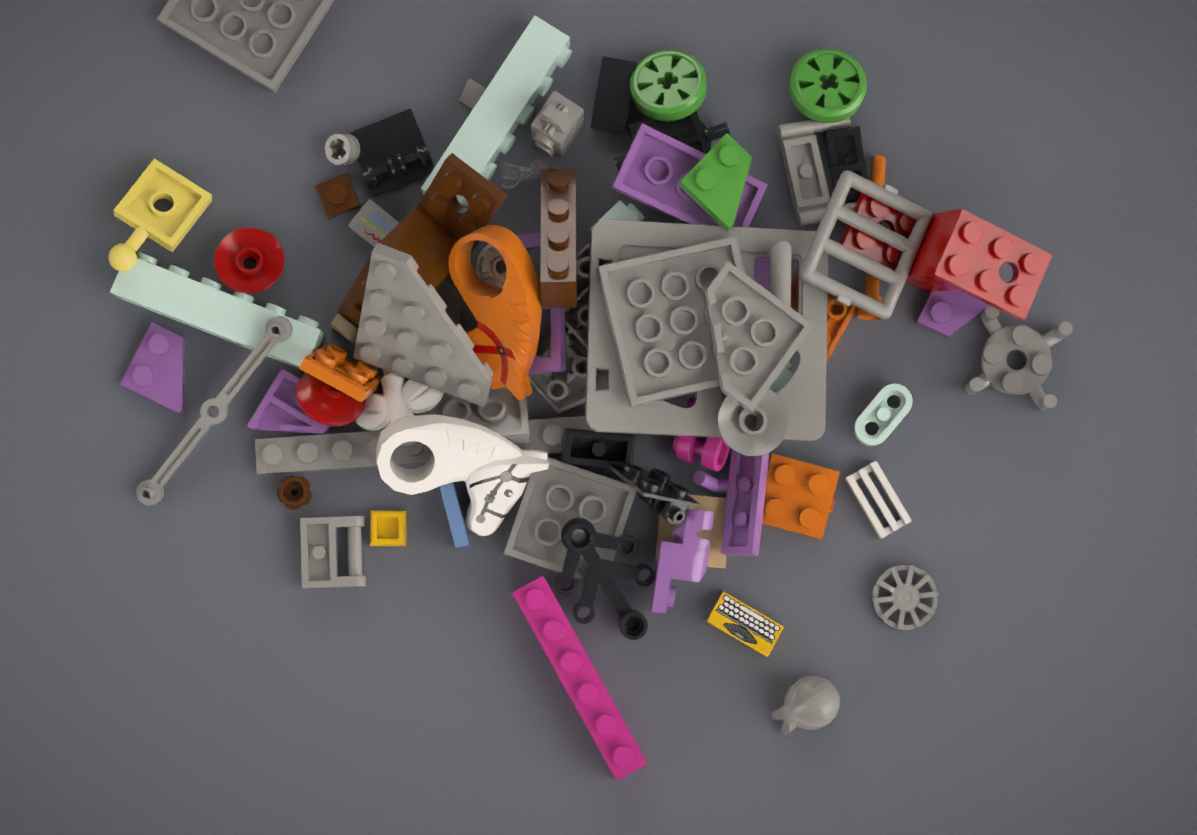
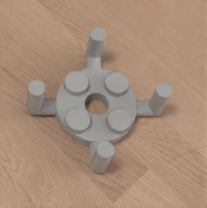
(1035, 352)

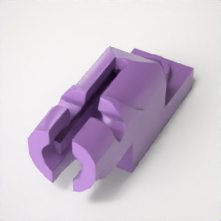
(681, 560)

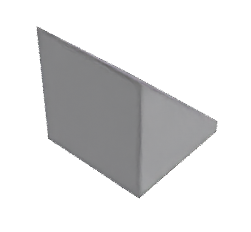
(471, 93)

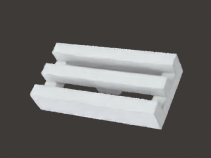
(863, 474)

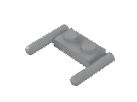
(805, 168)

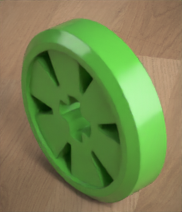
(685, 93)
(836, 102)

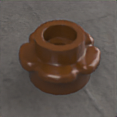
(285, 492)

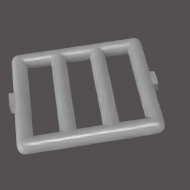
(909, 247)

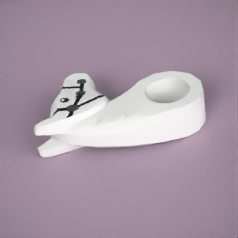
(464, 452)

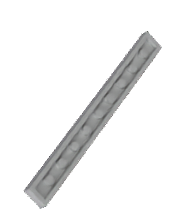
(359, 448)

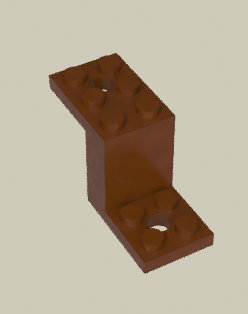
(435, 227)

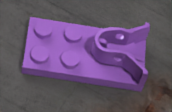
(656, 167)

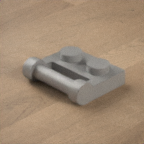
(320, 552)

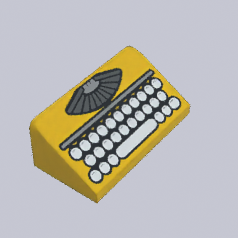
(745, 624)

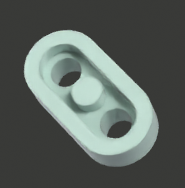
(882, 415)

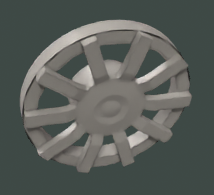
(905, 597)

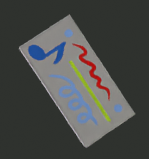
(372, 223)

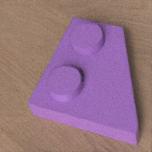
(158, 368)

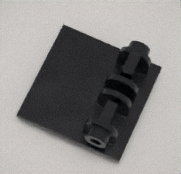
(392, 153)
(657, 491)

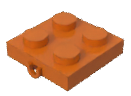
(798, 496)

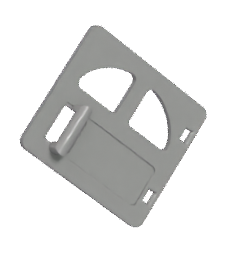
(802, 394)

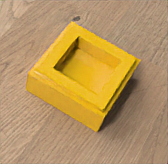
(388, 528)

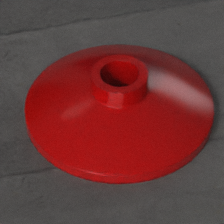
(246, 246)
(326, 405)

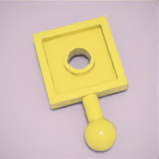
(162, 227)

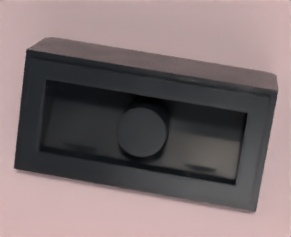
(596, 448)

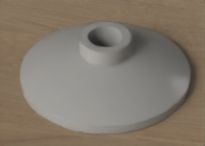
(768, 432)

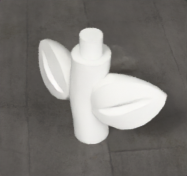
(397, 401)

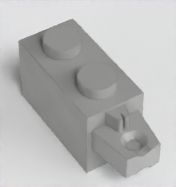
(557, 125)

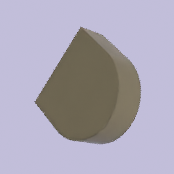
(345, 328)

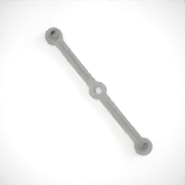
(277, 330)

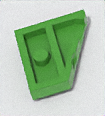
(719, 180)

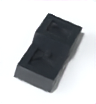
(613, 95)
(846, 153)

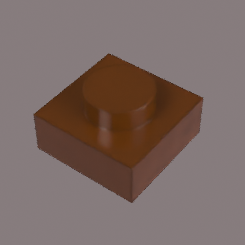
(338, 196)

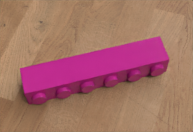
(580, 678)

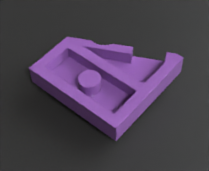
(949, 311)
(281, 411)

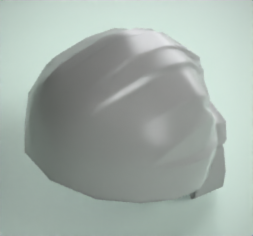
(808, 704)

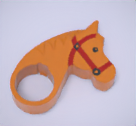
(505, 315)

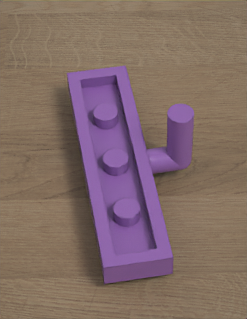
(743, 504)

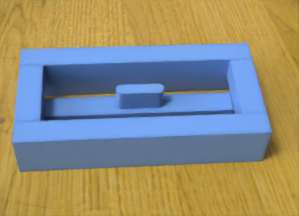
(455, 515)

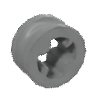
(350, 145)

